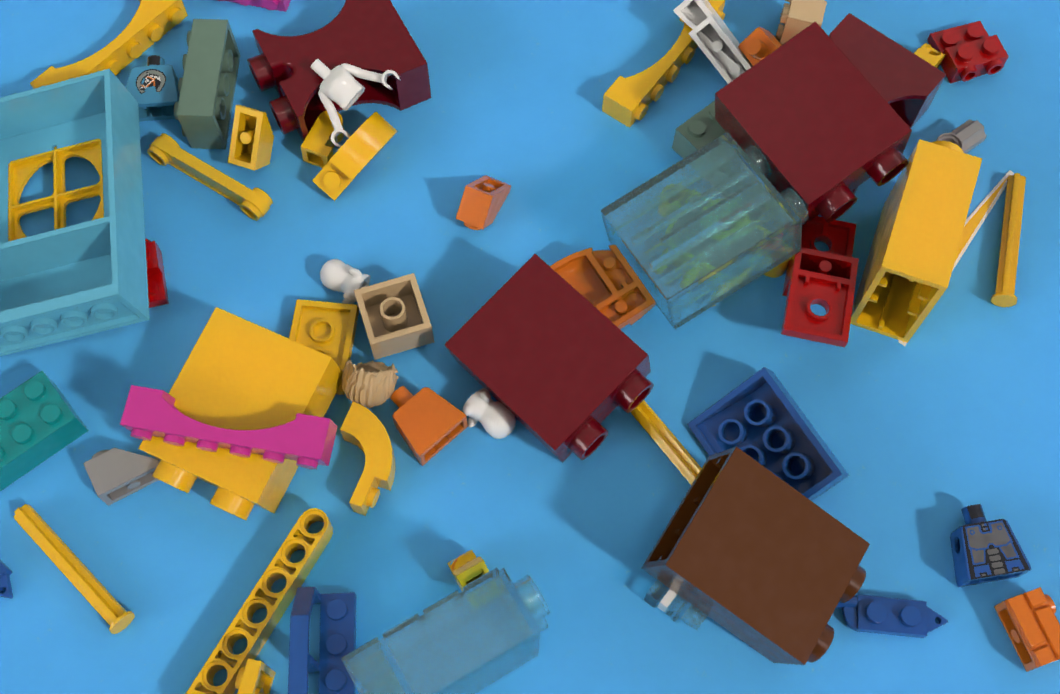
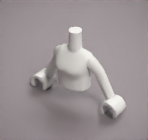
(344, 89)

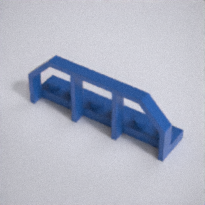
(336, 641)

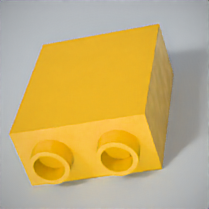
(916, 240)
(243, 381)

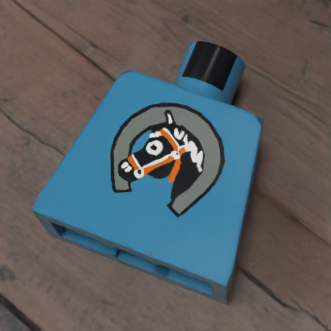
(154, 89)

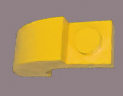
(354, 155)
(369, 434)

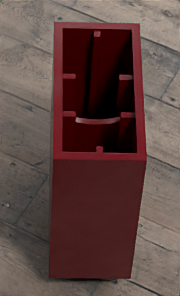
(815, 123)
(552, 360)

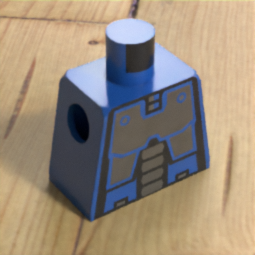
(985, 550)

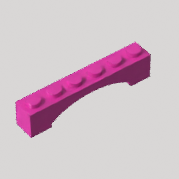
(305, 439)

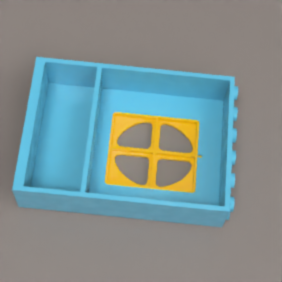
(83, 273)

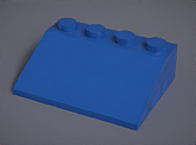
(773, 431)

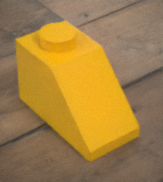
(250, 139)

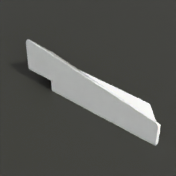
(713, 38)

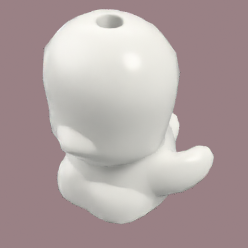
(343, 278)
(493, 416)

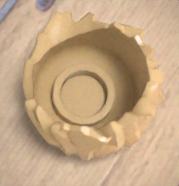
(369, 382)

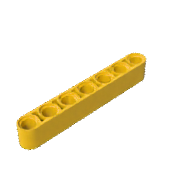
(262, 597)

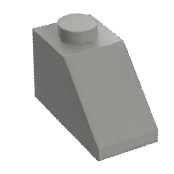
(119, 473)

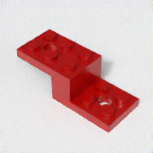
(823, 280)

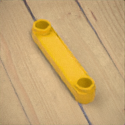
(252, 202)

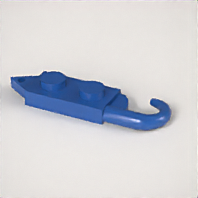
(890, 616)

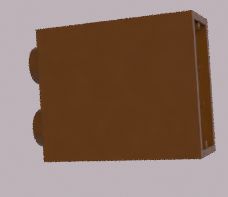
(759, 558)

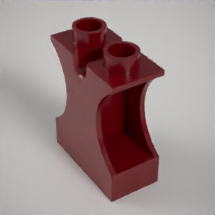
(361, 35)
(894, 71)

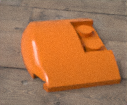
(607, 284)

